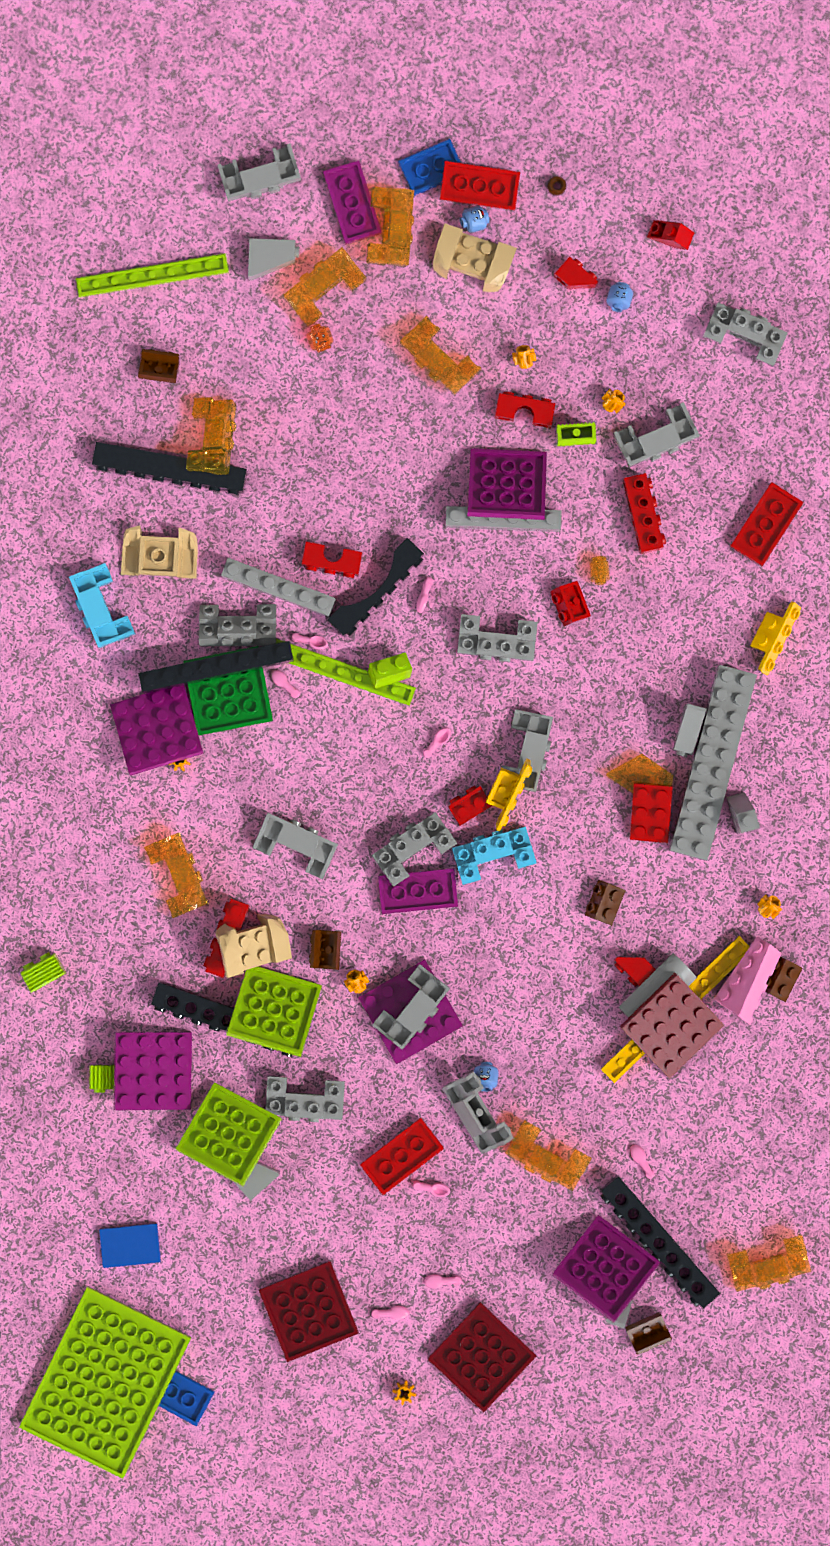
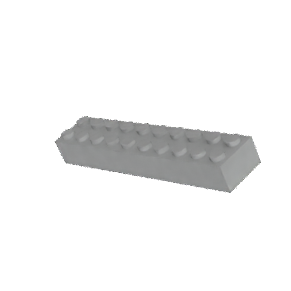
(712, 762)

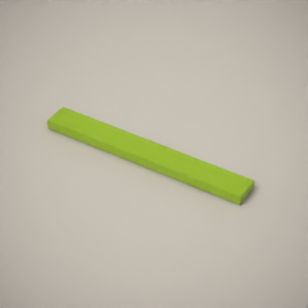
(152, 275)
(348, 674)

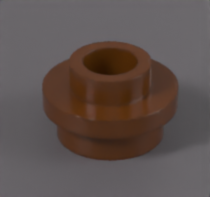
(561, 181)

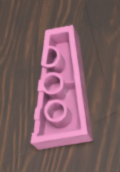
(749, 980)

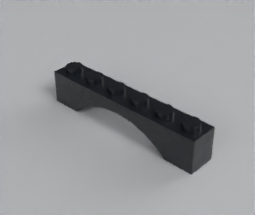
(348, 616)

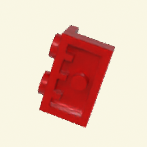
(570, 603)
(469, 805)

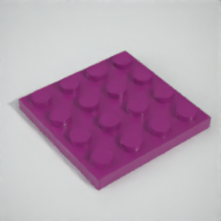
(507, 484)
(156, 729)
(393, 998)
(152, 1070)
(606, 1268)

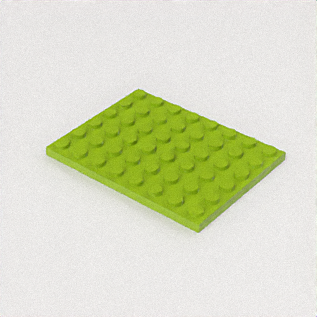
(105, 1382)

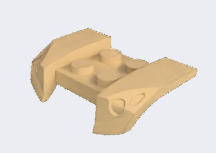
(473, 257)
(159, 554)
(253, 945)

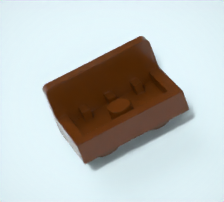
(159, 366)
(604, 902)
(325, 949)
(783, 979)
(648, 1333)

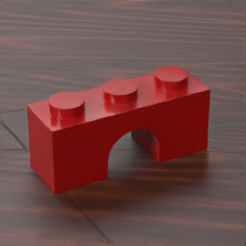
(541, 409)
(348, 564)

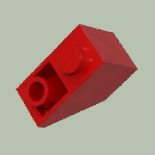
(671, 234)
(574, 276)
(636, 967)

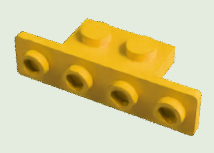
(773, 634)
(505, 790)

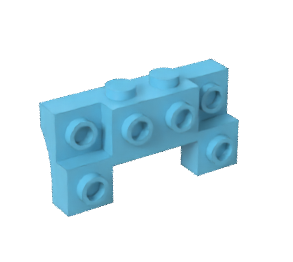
(97, 615)
(493, 848)

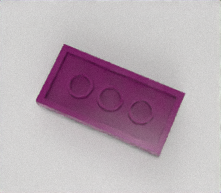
(352, 202)
(419, 892)

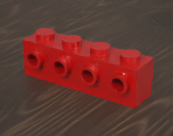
(643, 513)
(234, 917)

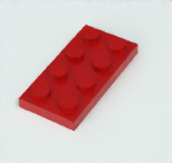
(479, 185)
(766, 524)
(402, 1156)

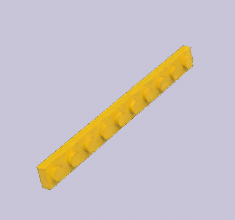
(703, 984)

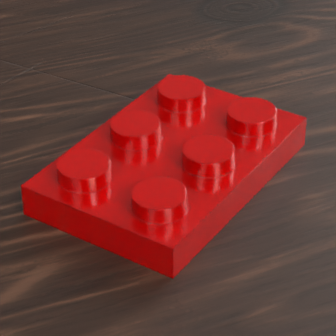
(651, 812)

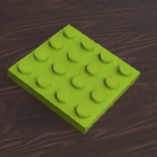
(274, 1010)
(228, 1134)

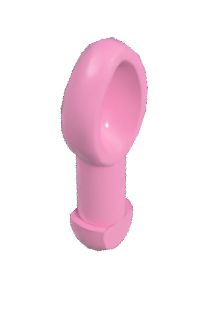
(422, 599)
(315, 642)
(280, 680)
(440, 738)
(639, 1156)
(437, 1189)
(436, 1281)
(396, 1312)

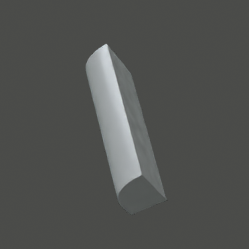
(654, 981)

